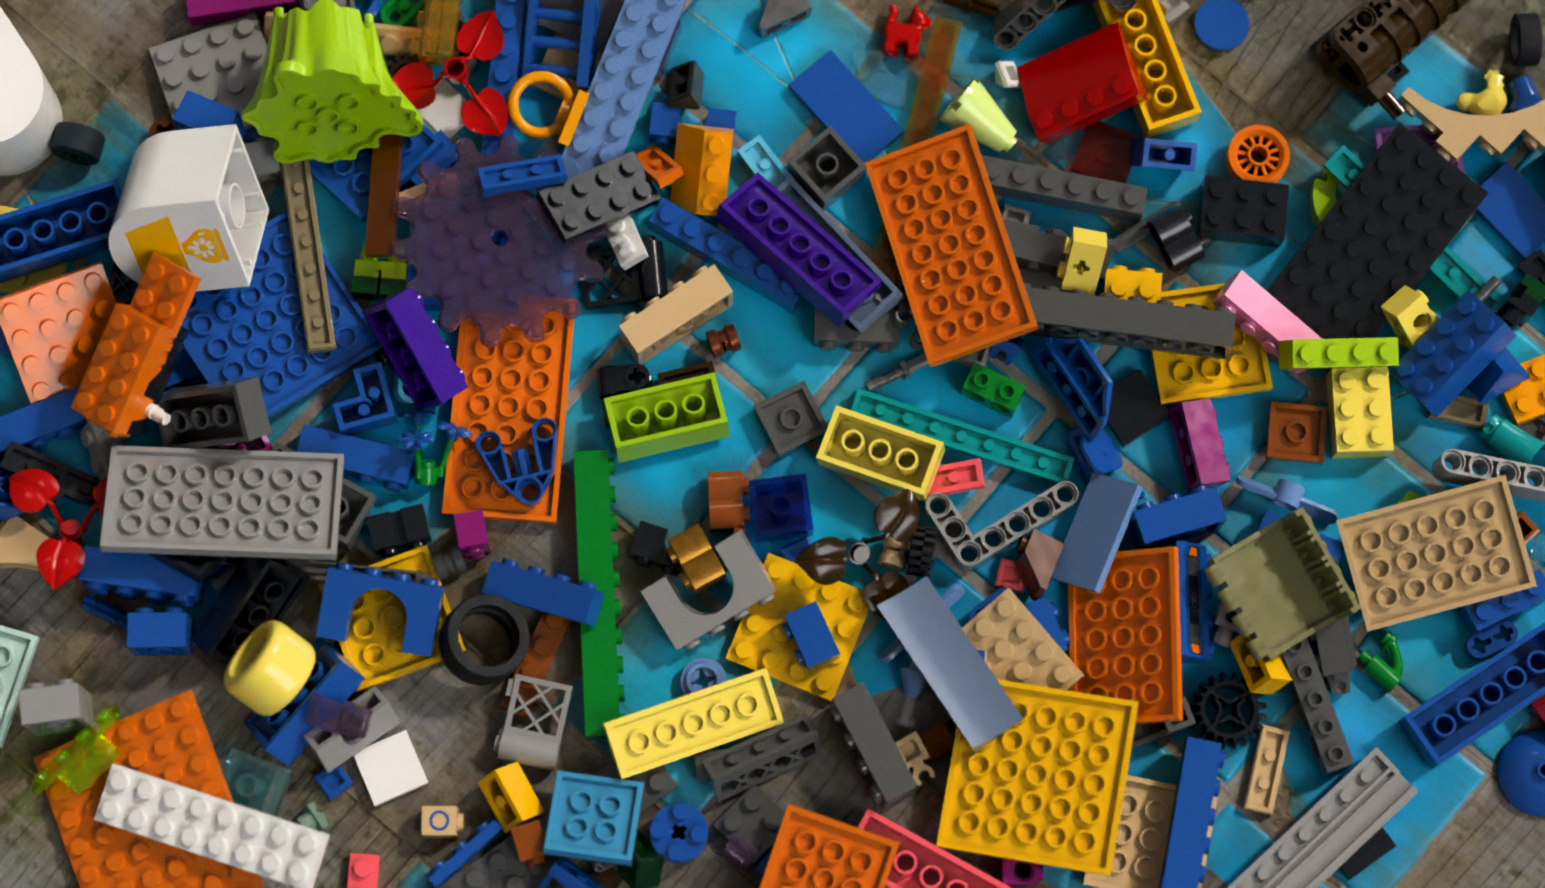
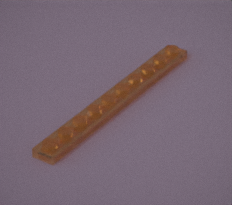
(923, 114)

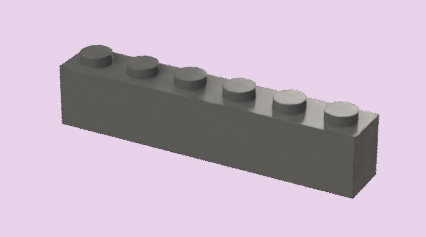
(1066, 189)

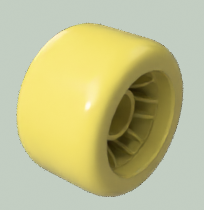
(269, 668)

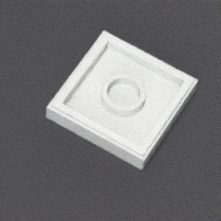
(390, 768)

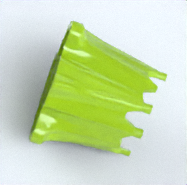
(327, 87)

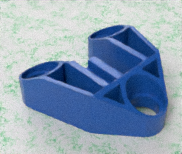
(546, 458)

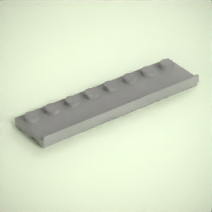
(1332, 828)

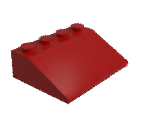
(1080, 84)

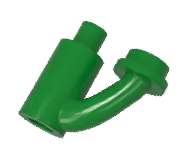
(1380, 671)

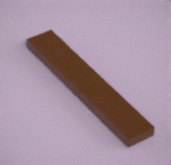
(383, 194)

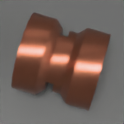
(723, 340)

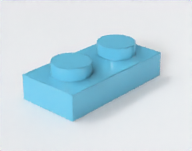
(762, 160)

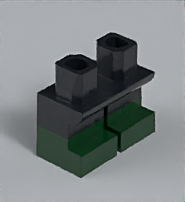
(1528, 296)

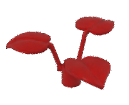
(486, 111)
(55, 559)

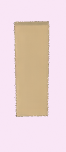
(1266, 770)

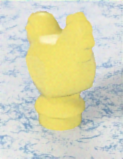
(1489, 101)

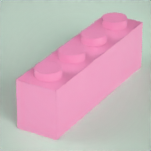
(1261, 314)

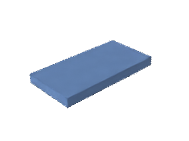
(1096, 532)

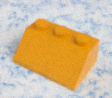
(706, 162)

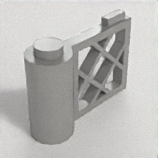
(530, 746)

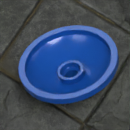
(1520, 772)

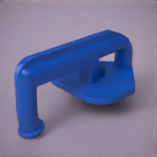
(1095, 456)

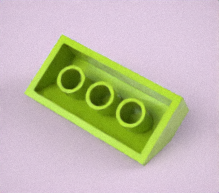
(666, 417)

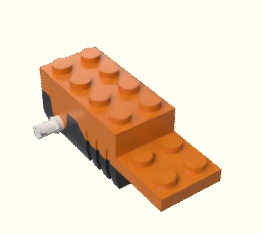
(138, 352)

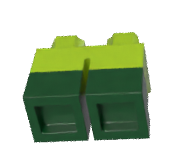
(367, 277)

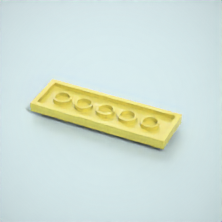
(693, 723)

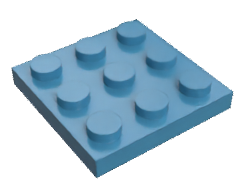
(594, 818)

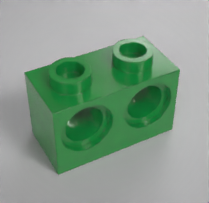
(993, 390)

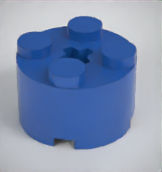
(679, 816)

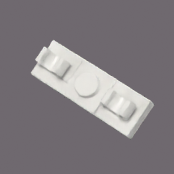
(626, 242)

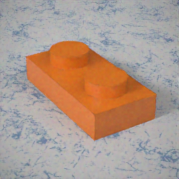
(659, 166)

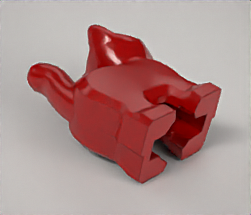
(904, 35)

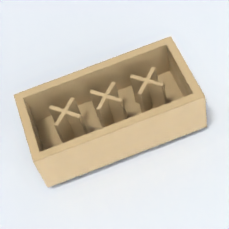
(676, 314)

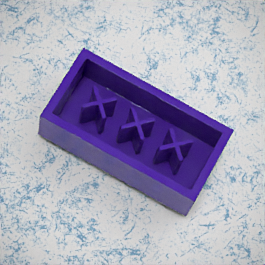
(415, 348)

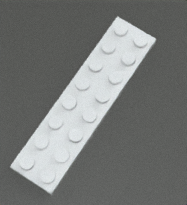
(212, 827)

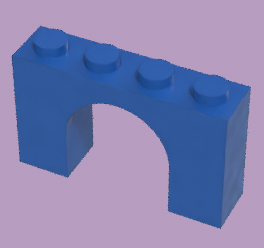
(421, 600)

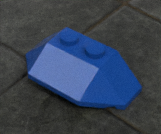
(1076, 380)

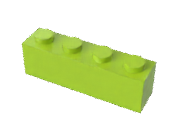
(1338, 353)

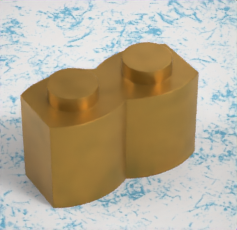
(696, 558)

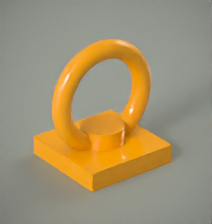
(566, 117)

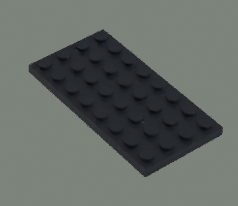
(1377, 238)

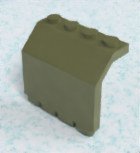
(1281, 585)

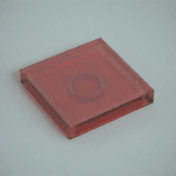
(1104, 153)

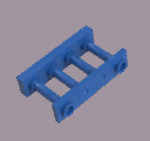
(584, 45)

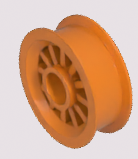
(1262, 133)

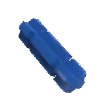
(105, 611)

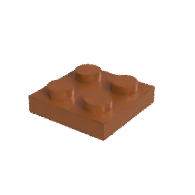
(1296, 432)

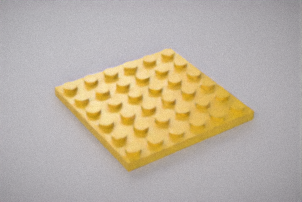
(1045, 786)

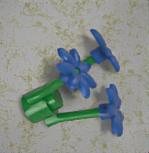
(425, 468)

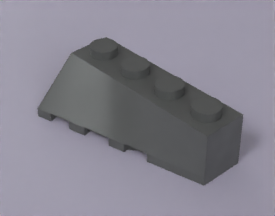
(1042, 250)

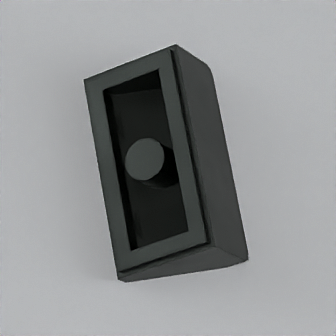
(685, 86)

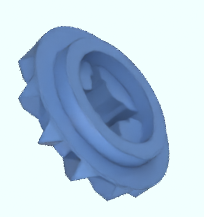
(709, 668)

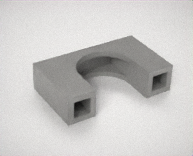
(687, 624)

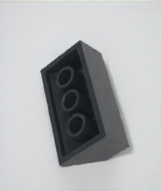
(253, 595)

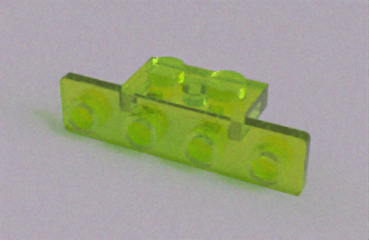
(84, 758)

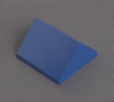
(1498, 377)

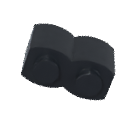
(1176, 238)

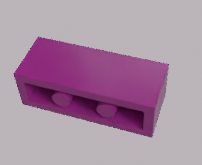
(1199, 444)

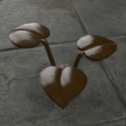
(825, 558)

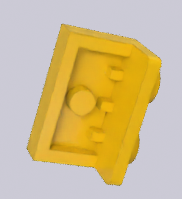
(1129, 283)

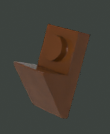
(939, 739)

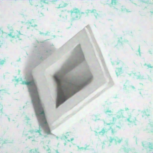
(1007, 74)

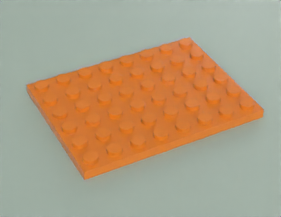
(165, 743)

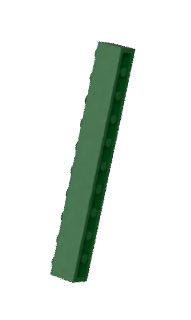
(595, 566)

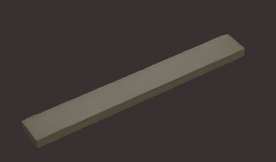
(308, 257)

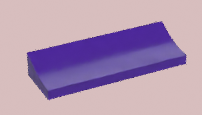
(797, 249)

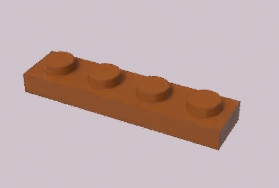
(539, 658)

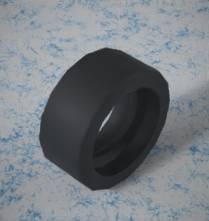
(1525, 39)

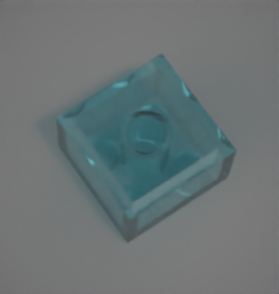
(256, 781)

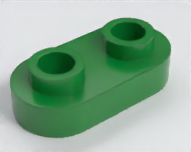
(404, 8)

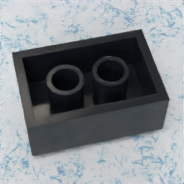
(1242, 211)

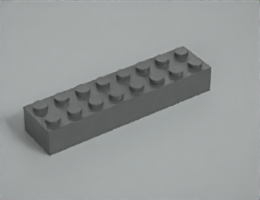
(1133, 322)

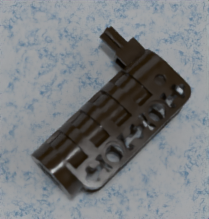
(1381, 44)

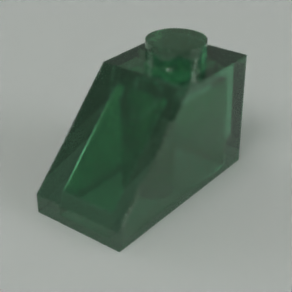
(645, 866)

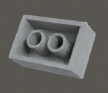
(55, 708)

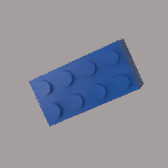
(1452, 353)
(136, 576)

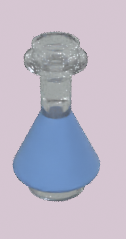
(913, 685)

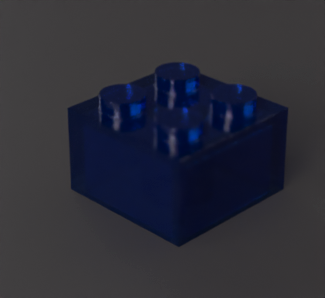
(780, 508)

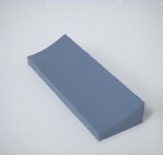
(885, 296)
(950, 663)

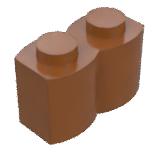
(726, 500)

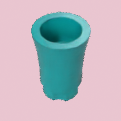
(1511, 441)

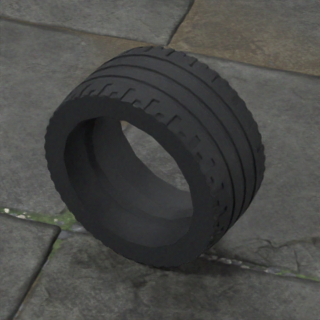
(507, 616)

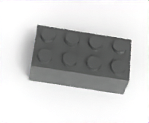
(214, 414)
(873, 746)

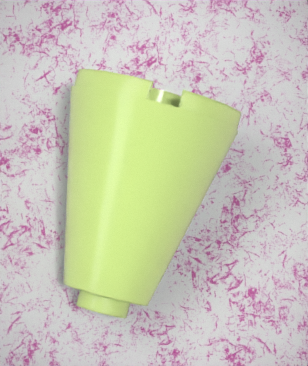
(980, 110)

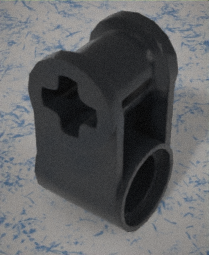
(620, 379)

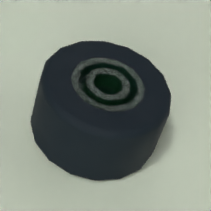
(77, 143)

